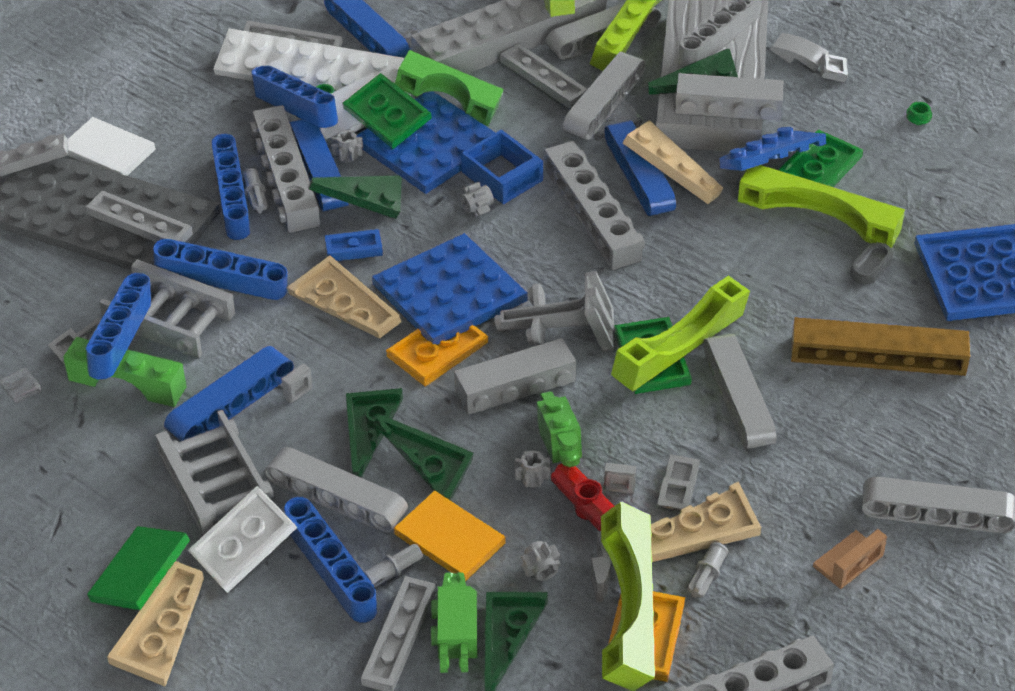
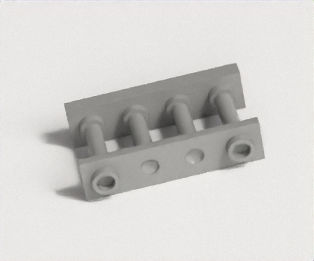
(189, 295)
(183, 472)

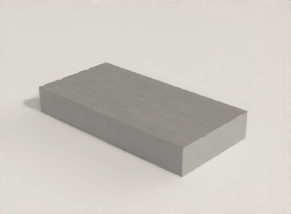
(748, 54)

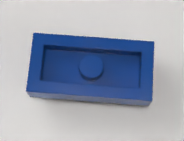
(354, 245)

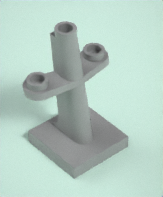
(591, 310)

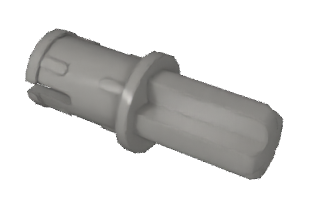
(254, 190)
(393, 565)
(707, 570)

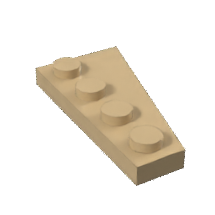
(666, 156)
(345, 297)
(719, 519)
(158, 629)

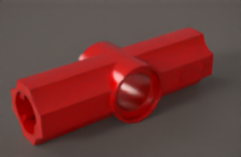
(583, 493)

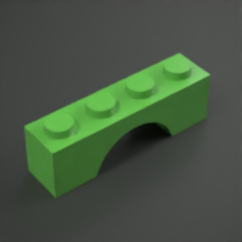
(421, 74)
(155, 377)

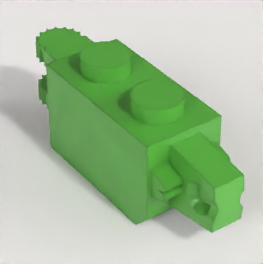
(559, 429)
(456, 622)

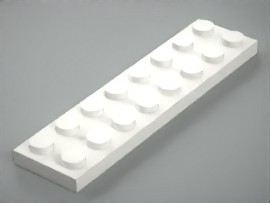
(301, 59)

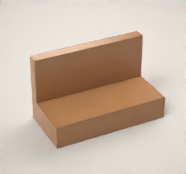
(851, 557)

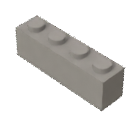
(729, 97)
(515, 376)

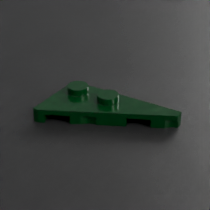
(715, 65)
(373, 193)
(363, 434)
(434, 459)
(508, 624)

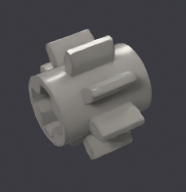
(347, 146)
(477, 199)
(532, 469)
(541, 560)

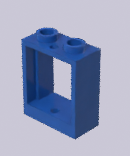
(513, 183)

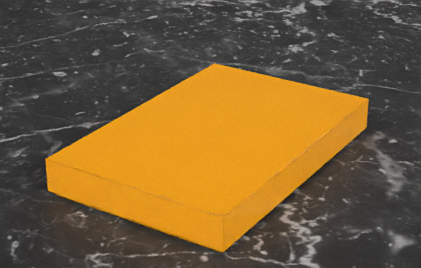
(430, 361)
(450, 535)
(666, 625)

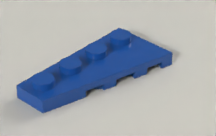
(770, 147)

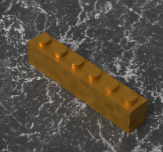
(880, 346)

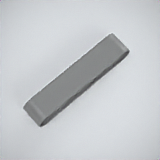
(717, 30)
(584, 34)
(604, 95)
(739, 391)
(336, 489)
(939, 504)

